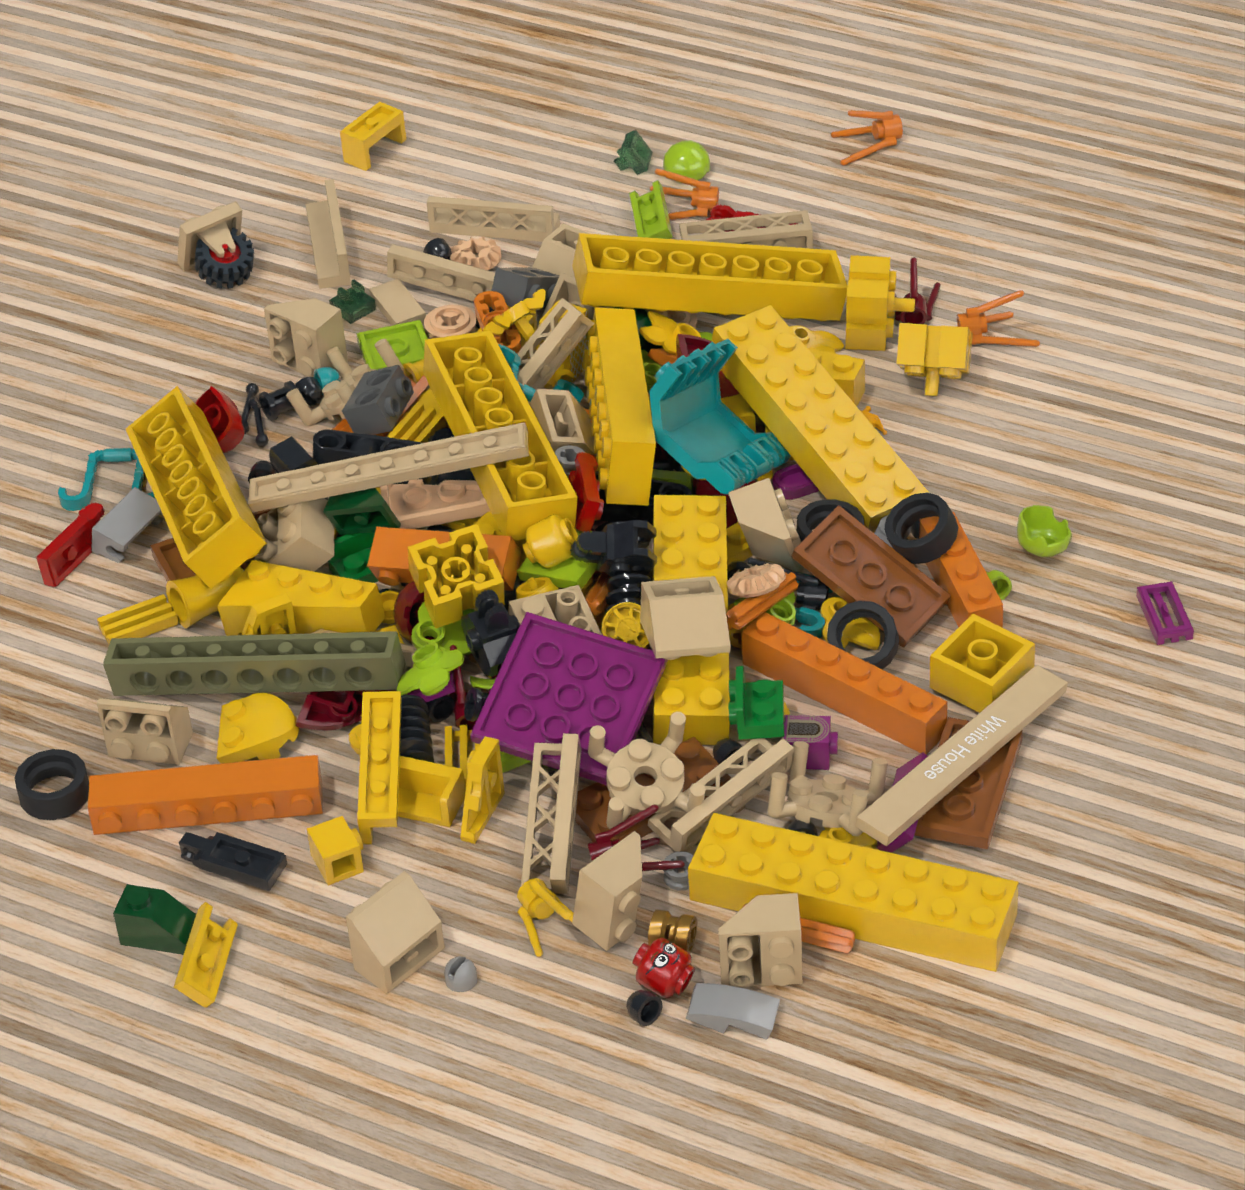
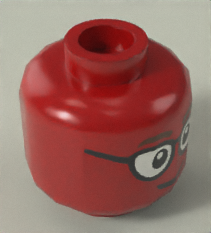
(663, 967)

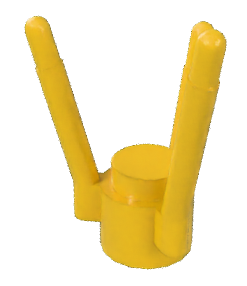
(540, 903)

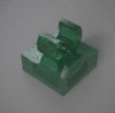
(634, 153)
(353, 302)

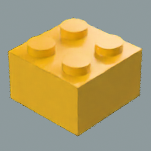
(979, 663)

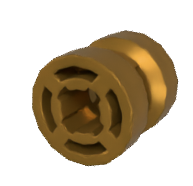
(676, 929)

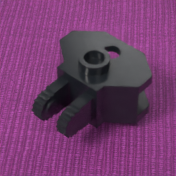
(618, 548)
(489, 631)

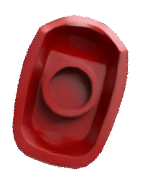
(222, 417)

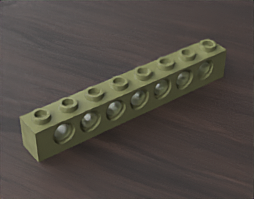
(254, 663)

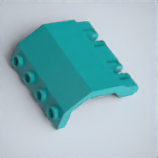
(702, 429)

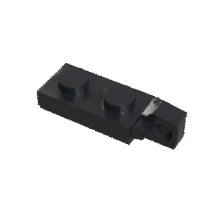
(234, 858)

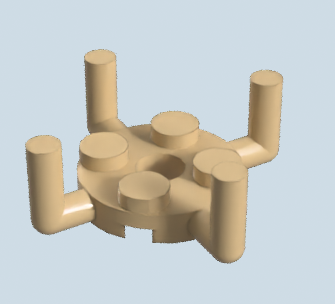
(338, 393)
(648, 758)
(826, 798)

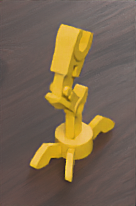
(516, 316)

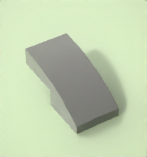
(726, 1005)

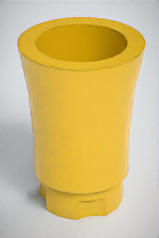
(194, 599)

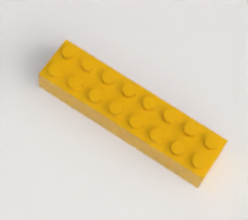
(708, 277)
(481, 395)
(619, 407)
(814, 416)
(195, 488)
(692, 545)
(858, 888)

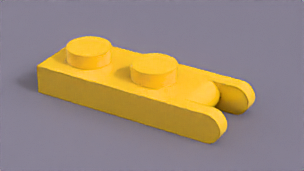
(205, 957)

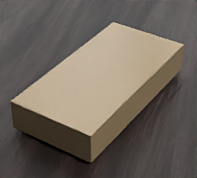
(397, 303)

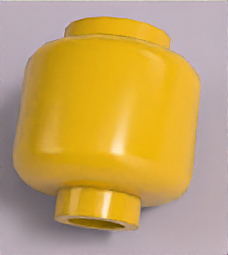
(550, 541)

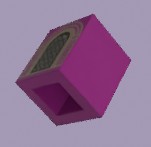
(815, 732)

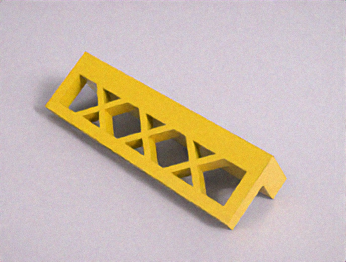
(379, 762)

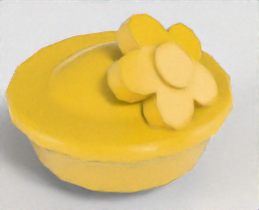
(535, 586)

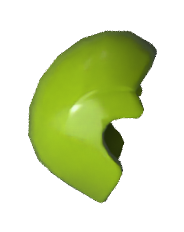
(687, 159)
(1041, 532)

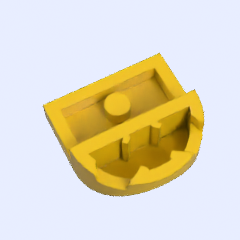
(255, 728)

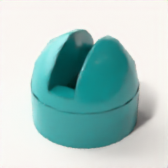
(326, 375)

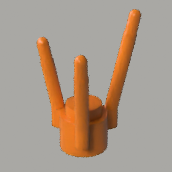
(886, 128)
(703, 197)
(977, 322)

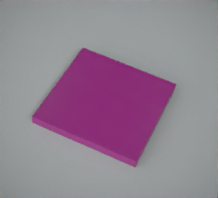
(567, 683)

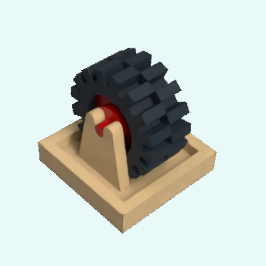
(216, 246)

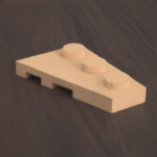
(430, 505)

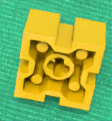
(871, 302)
(934, 352)
(453, 574)

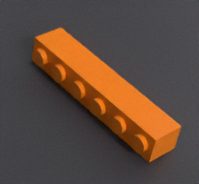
(844, 683)
(205, 794)

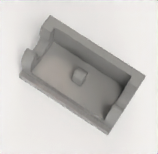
(124, 524)

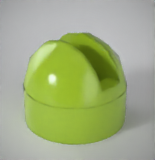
(1000, 582)

